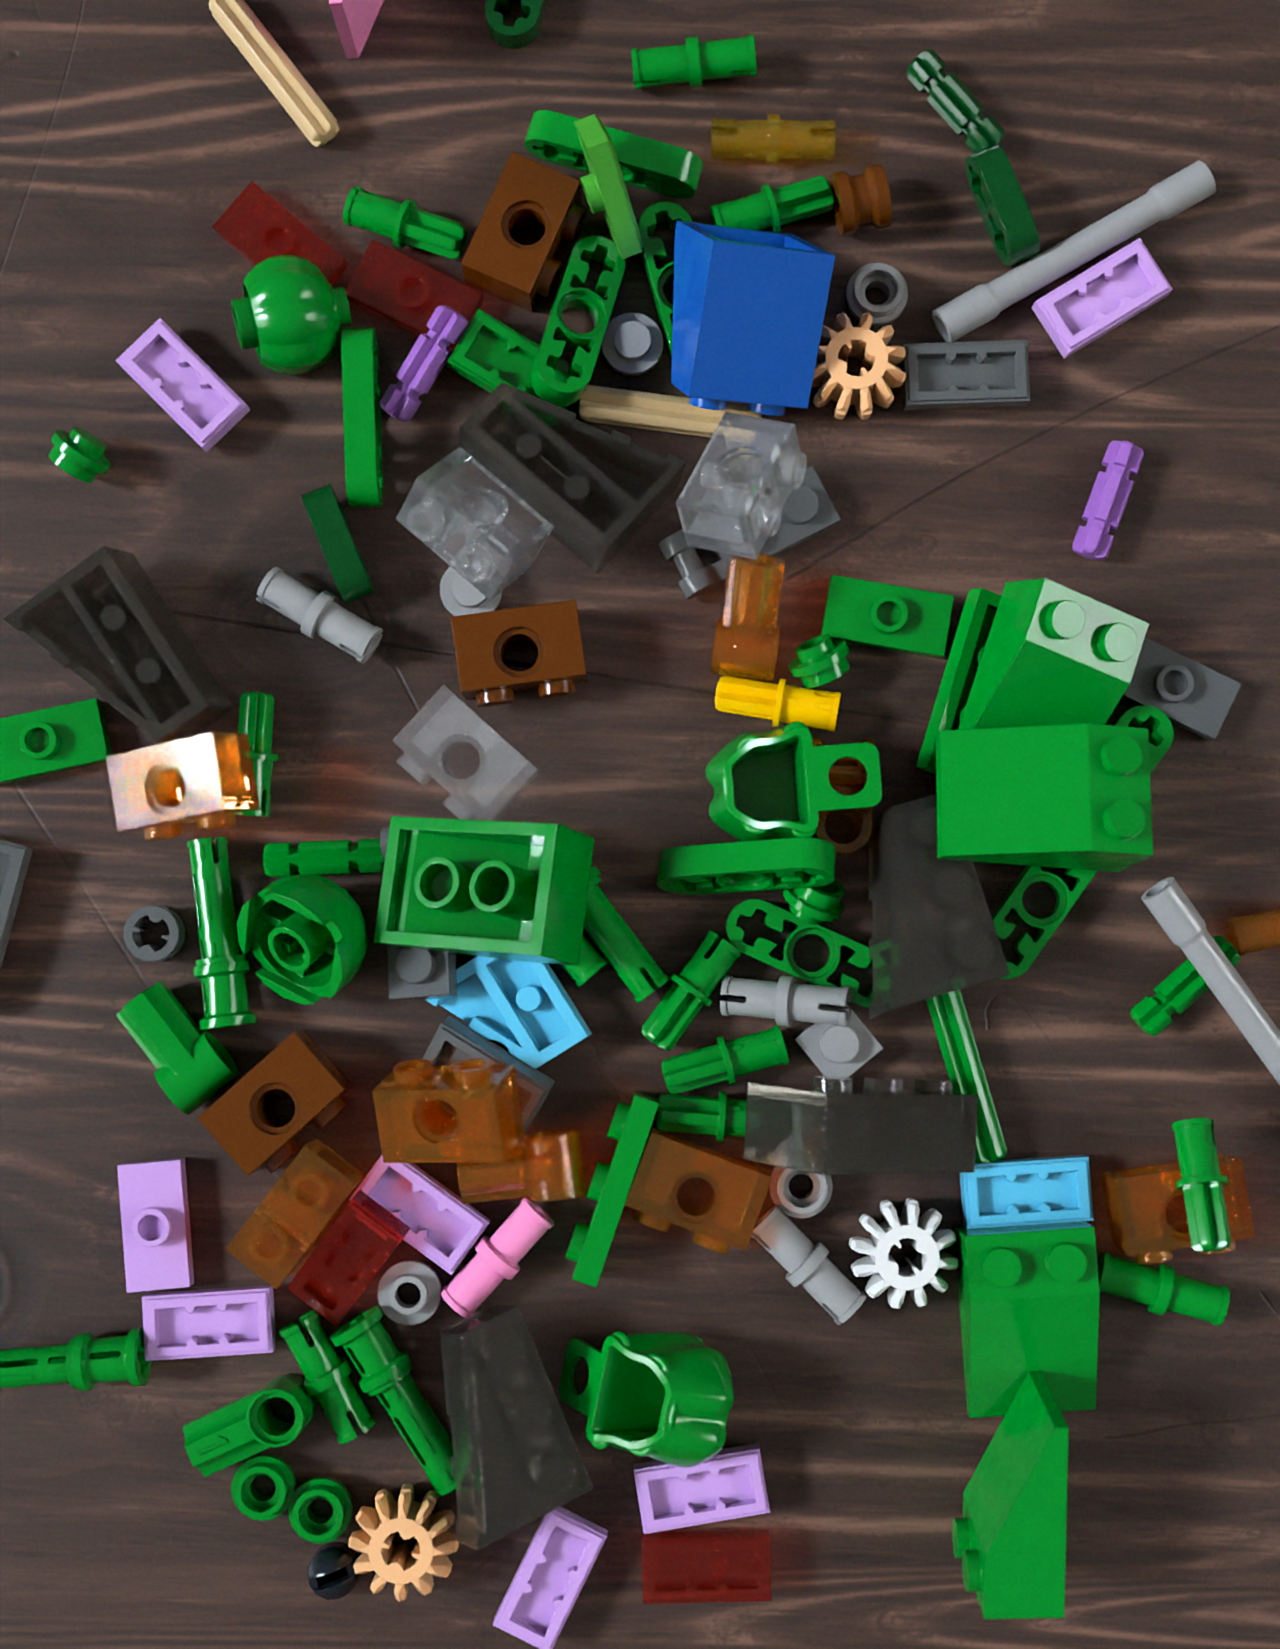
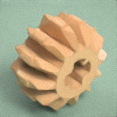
(876, 367)
(397, 1562)

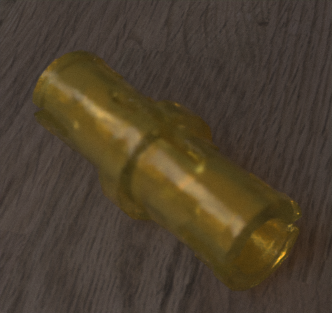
(773, 139)

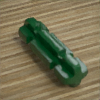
(954, 102)

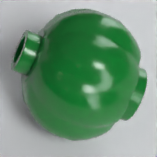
(290, 314)

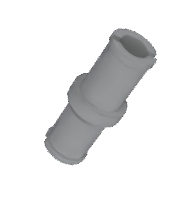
(319, 614)
(786, 1001)
(808, 1265)

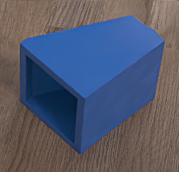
(746, 316)

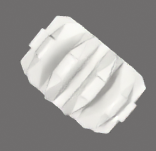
(885, 1269)

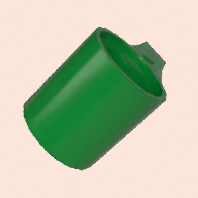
(188, 1061)
(247, 1425)

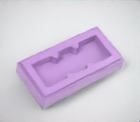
(1101, 298)
(183, 385)
(437, 1218)
(155, 1225)
(209, 1322)
(714, 1491)
(550, 1578)

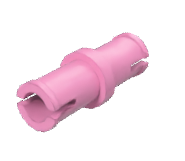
(497, 1258)

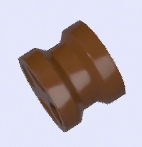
(861, 199)

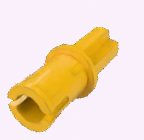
(778, 702)

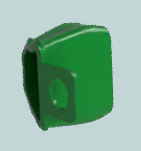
(779, 781)
(652, 1395)

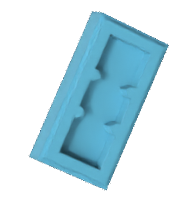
(1027, 1192)

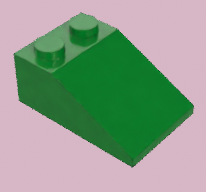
(1052, 659)
(1045, 796)
(485, 888)
(1028, 1308)
(1018, 1511)

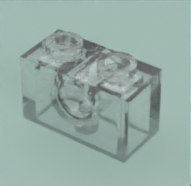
(741, 485)
(474, 522)
(449, 724)

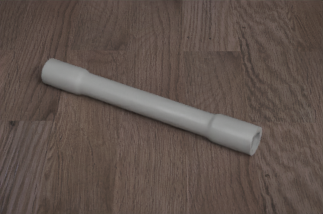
(1158, 204)
(1189, 932)

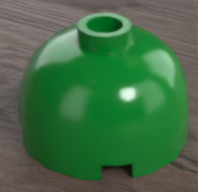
(304, 936)

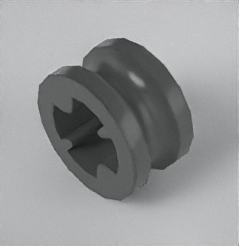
(153, 952)

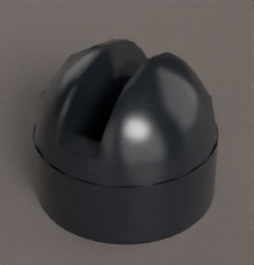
(328, 1560)

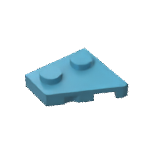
(518, 1007)

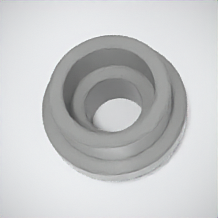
(882, 277)
(803, 1206)
(424, 1278)

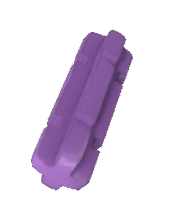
(424, 363)
(1107, 500)

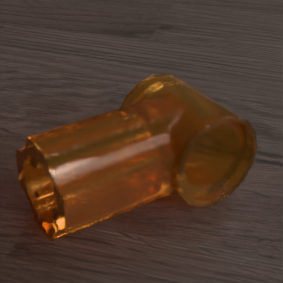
(748, 632)
(540, 1167)

